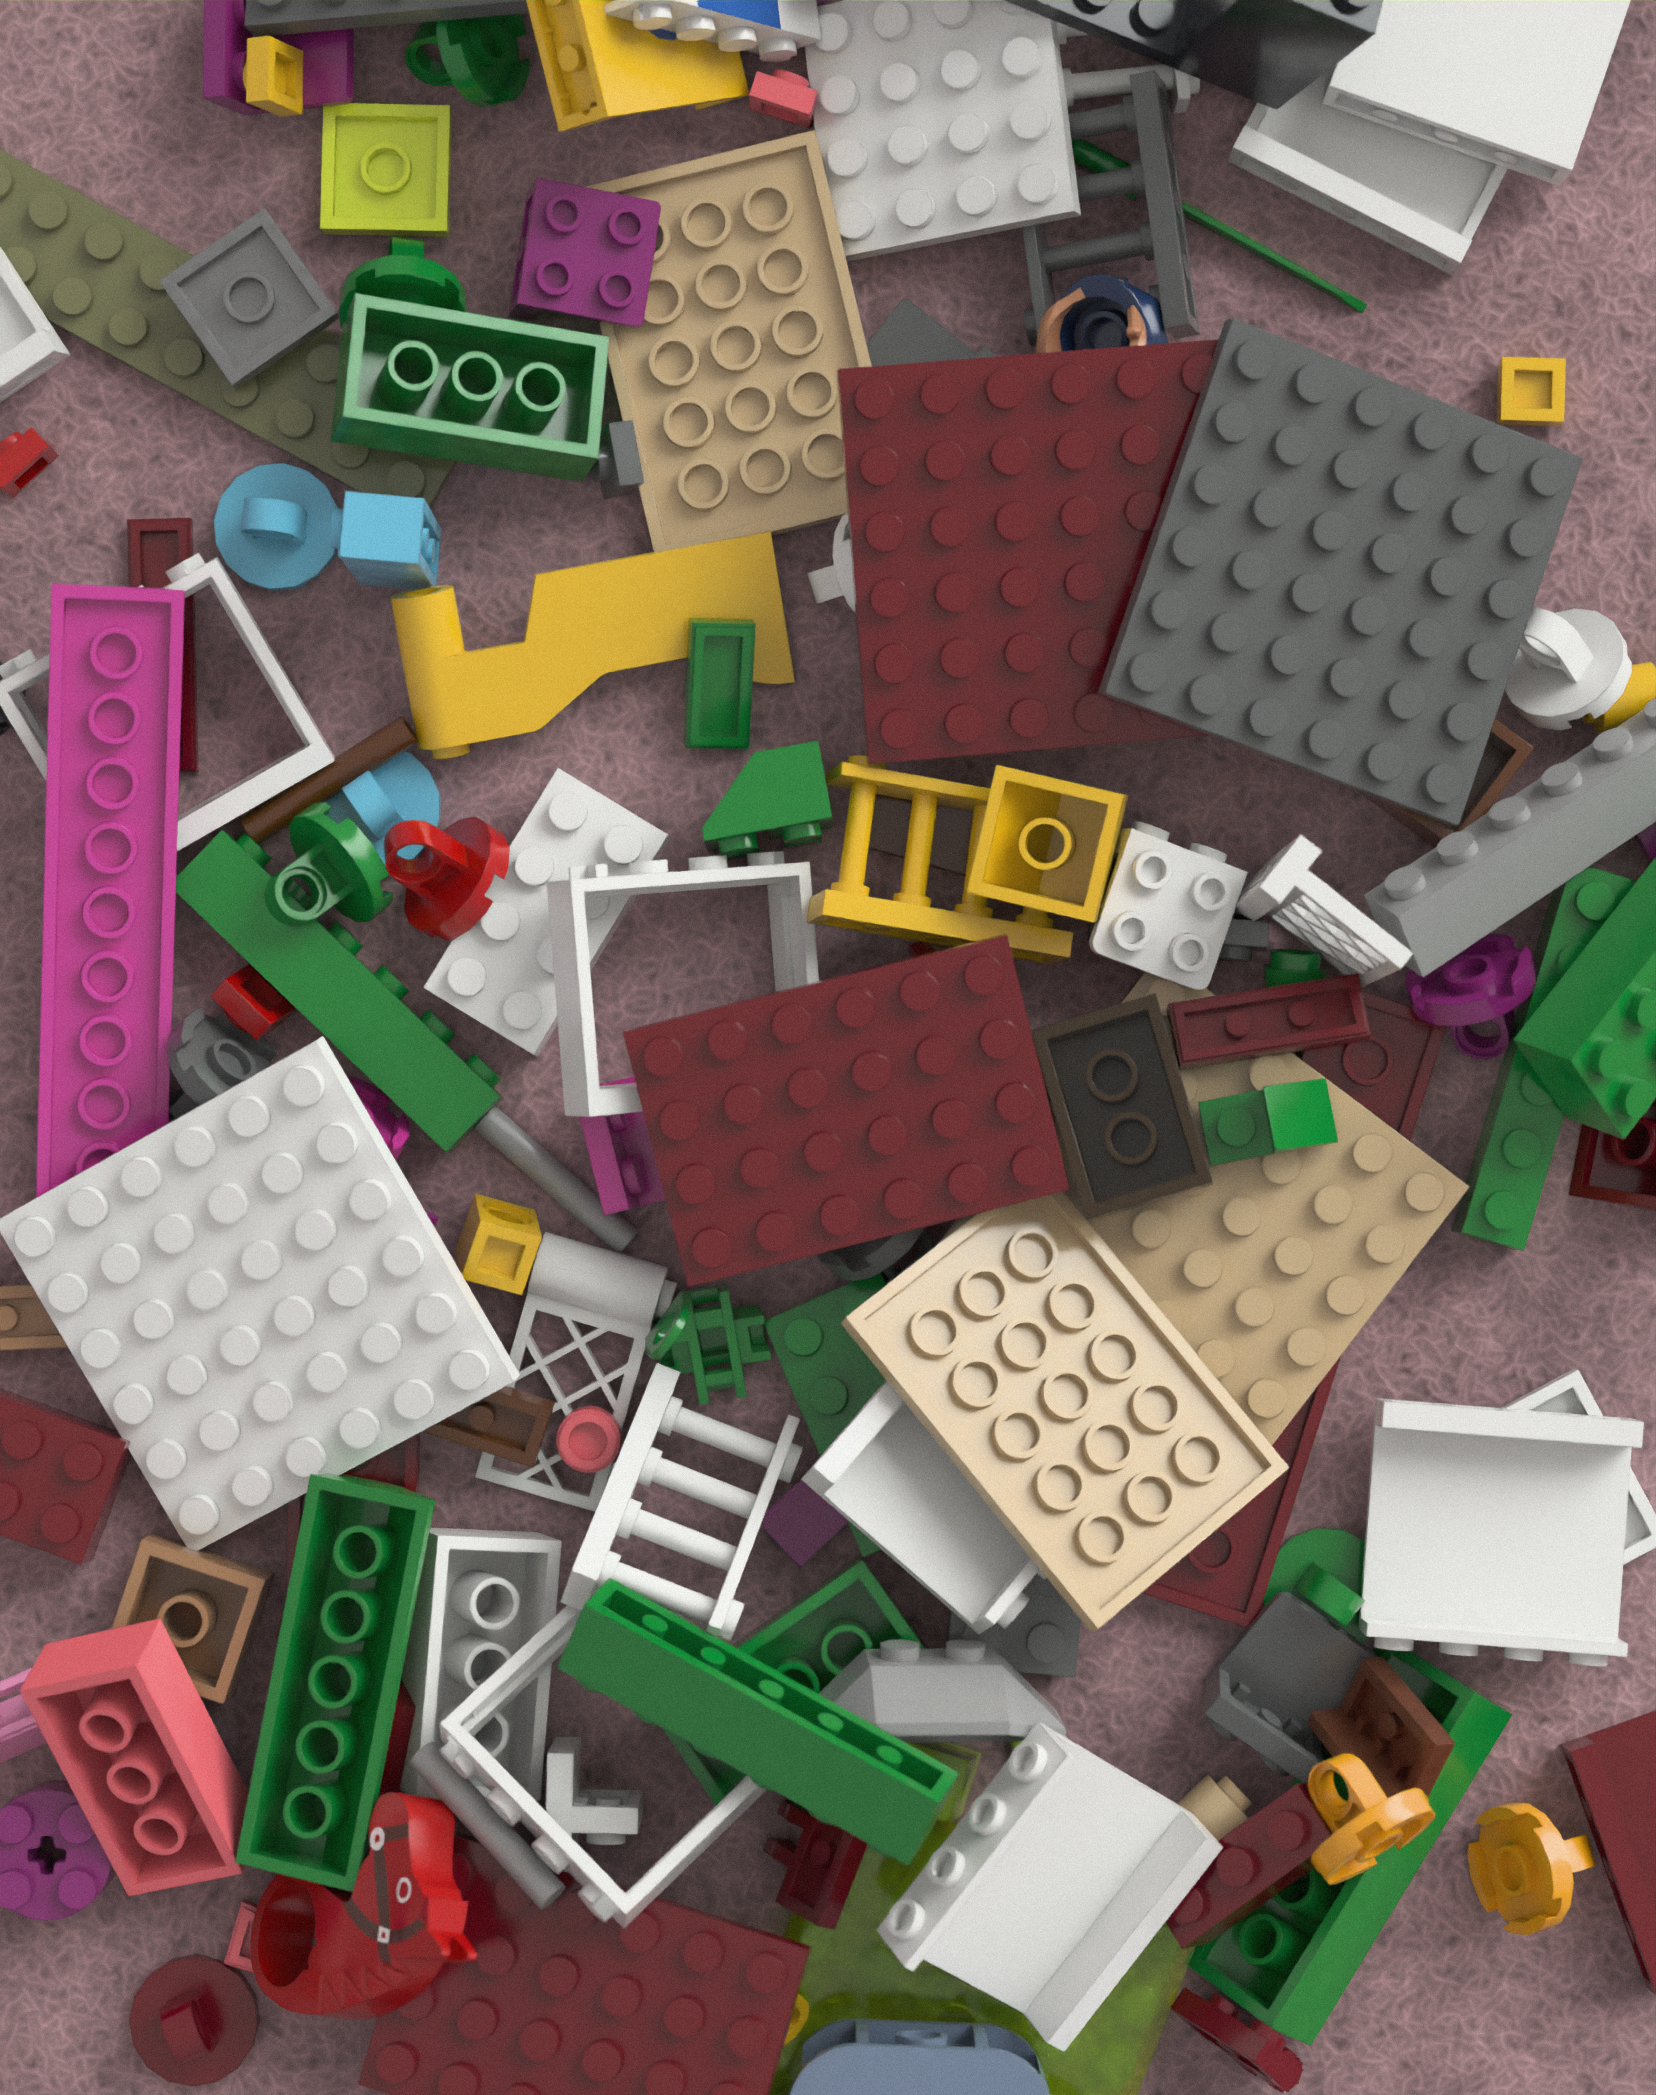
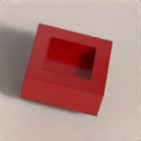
(23, 460)
(252, 1002)

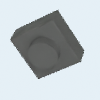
(618, 460)

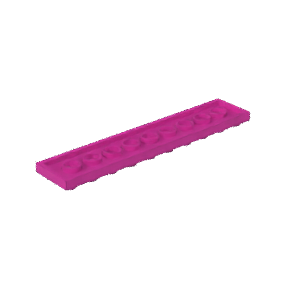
(108, 872)

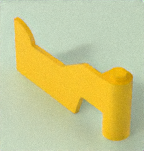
(578, 629)

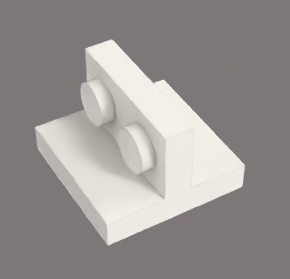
(600, 1813)

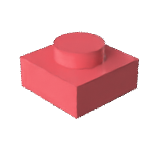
(784, 97)

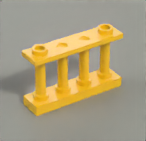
(910, 911)

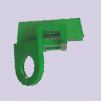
(722, 1339)

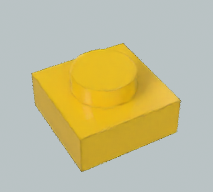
(274, 76)
(1531, 391)

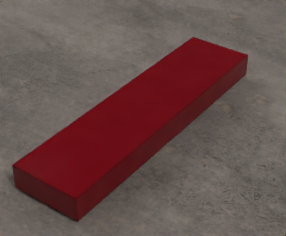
(153, 550)

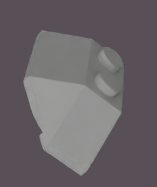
(941, 1693)

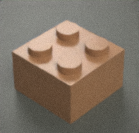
(204, 1604)

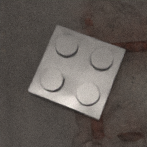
(249, 298)

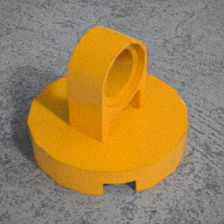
(1366, 1822)
(1525, 1867)

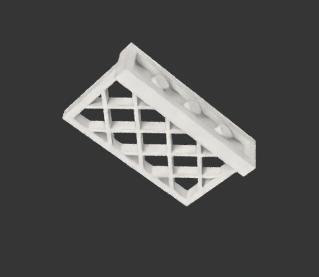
(1319, 915)

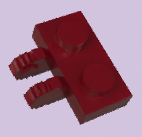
(818, 1866)
(1253, 2048)

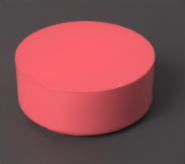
(589, 1439)

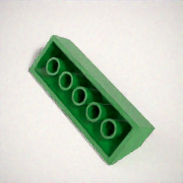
(335, 1679)
(1308, 1941)

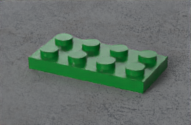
(827, 1366)

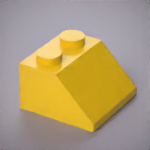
(1047, 843)

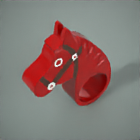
(371, 1943)

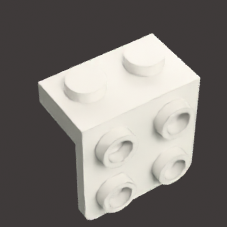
(1166, 907)

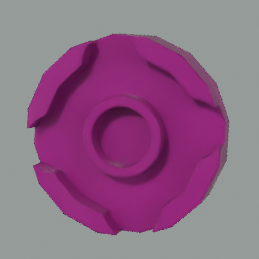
(1475, 988)

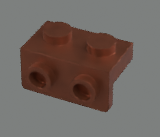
(1386, 1730)

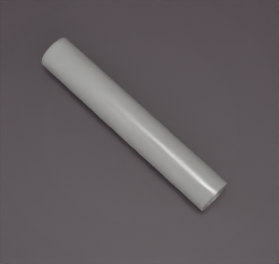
(555, 1179)
(488, 1826)

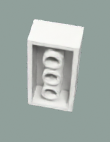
(505, 961)
(472, 1612)

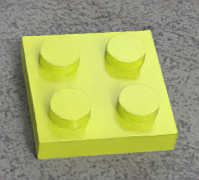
(386, 170)

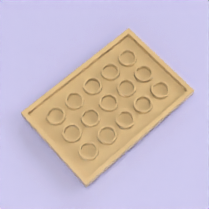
(739, 346)
(1065, 1400)

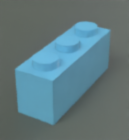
(387, 540)

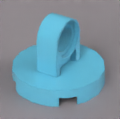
(276, 527)
(386, 797)

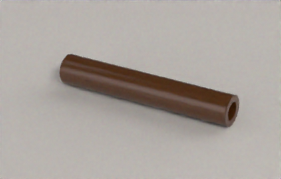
(329, 780)

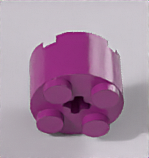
(28, 1877)

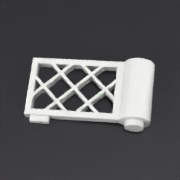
(599, 1291)

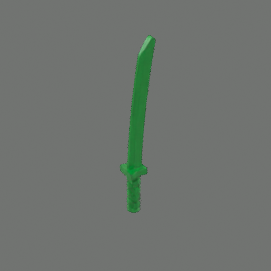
(1099, 160)

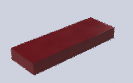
(1268, 1021)

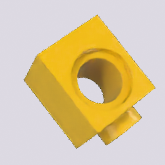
(498, 1244)

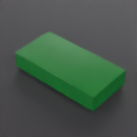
(719, 683)

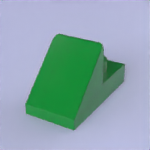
(1268, 1121)

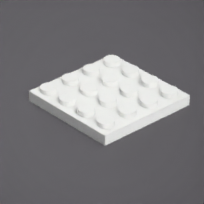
(940, 121)

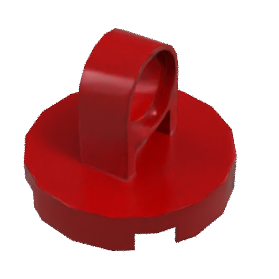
(450, 877)

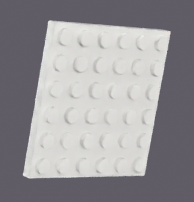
(257, 1296)

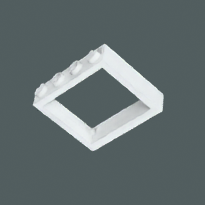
(243, 795)
(791, 939)
(516, 1805)

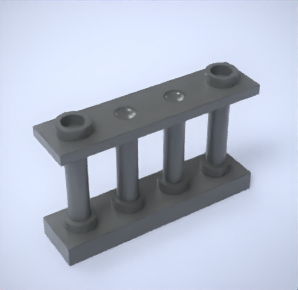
(1158, 239)

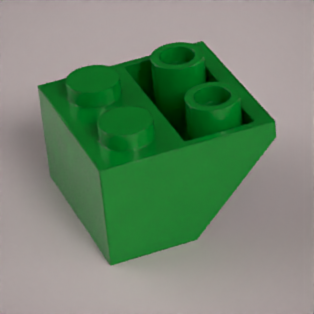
(774, 792)

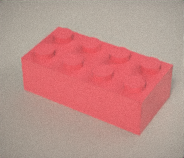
(140, 1755)

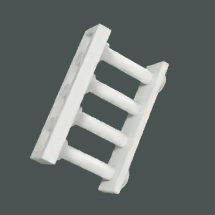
(643, 1464)

